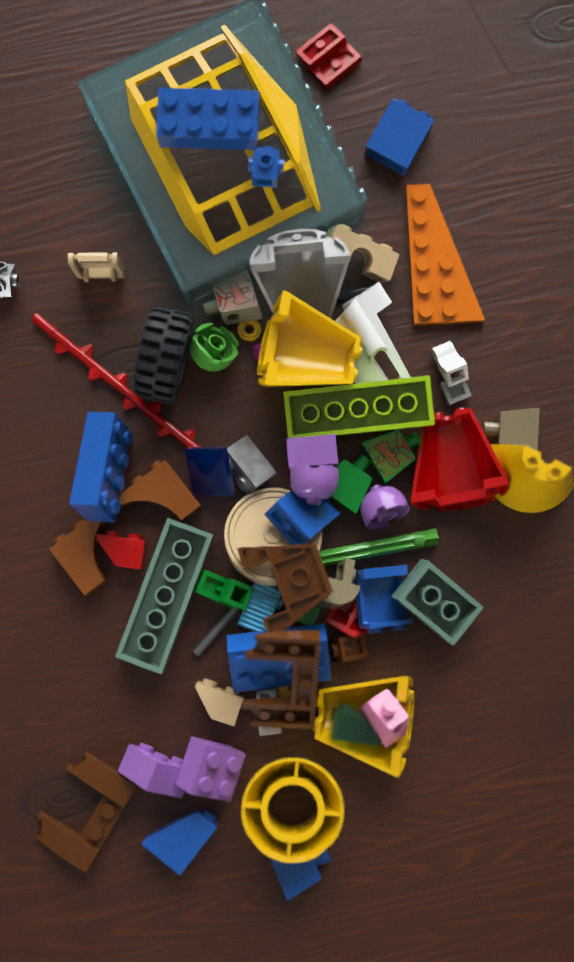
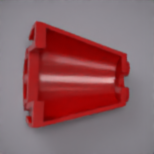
(456, 465)

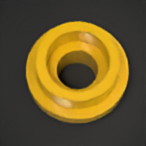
(249, 337)

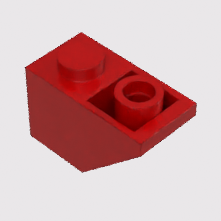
(124, 552)

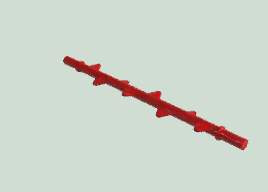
(118, 382)

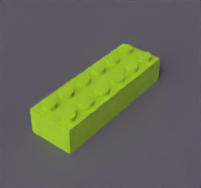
(360, 408)

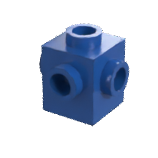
(265, 167)

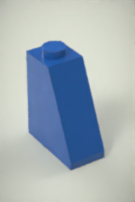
(182, 838)

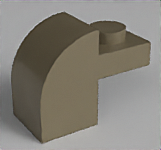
(342, 588)

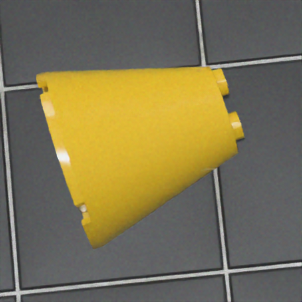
(306, 347)
(531, 481)
(358, 694)

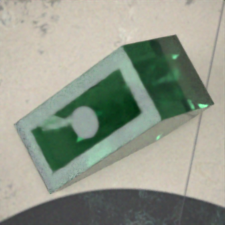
(351, 726)

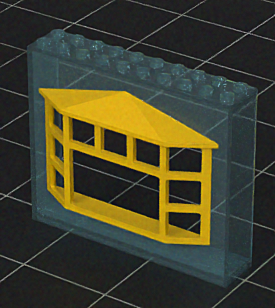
(156, 179)

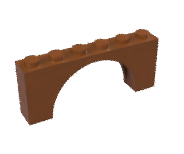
(79, 548)

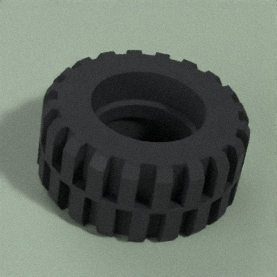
(163, 355)

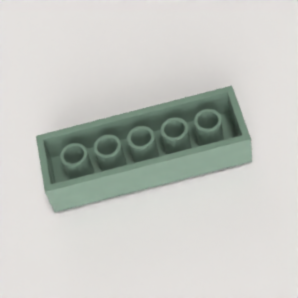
(165, 596)

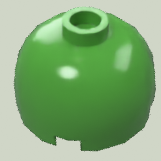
(213, 347)

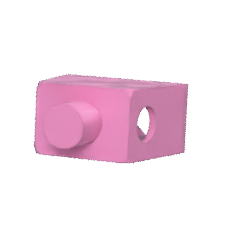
(386, 717)

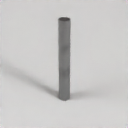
(215, 631)

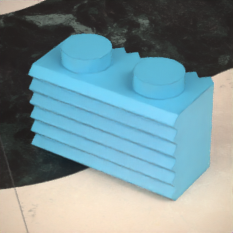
(260, 606)

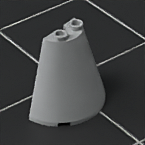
(303, 265)

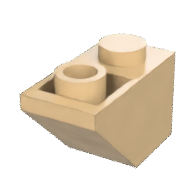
(220, 703)

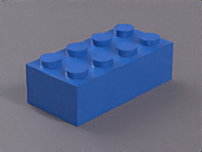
(207, 118)
(101, 467)
(264, 674)

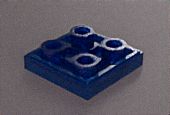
(210, 471)

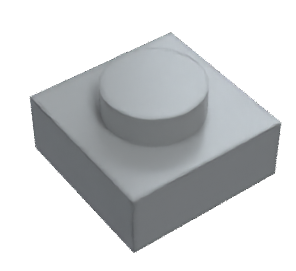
(455, 393)

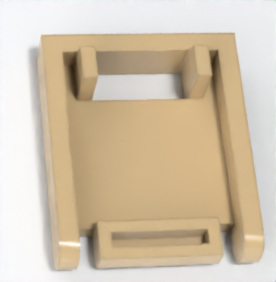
(96, 265)

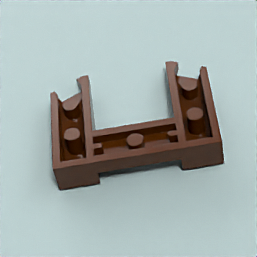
(303, 650)
(83, 848)

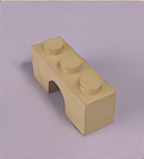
(378, 259)

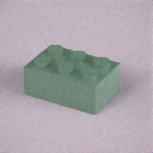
(437, 601)

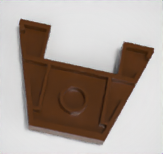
(298, 576)

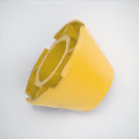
(297, 841)

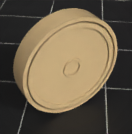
(251, 528)

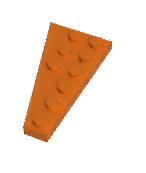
(437, 275)

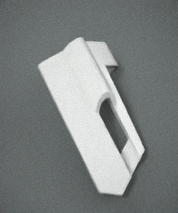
(362, 319)

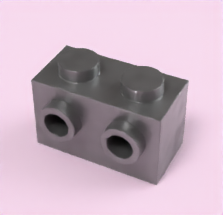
(249, 465)

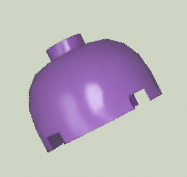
(314, 483)
(383, 505)

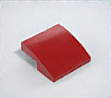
(329, 56)

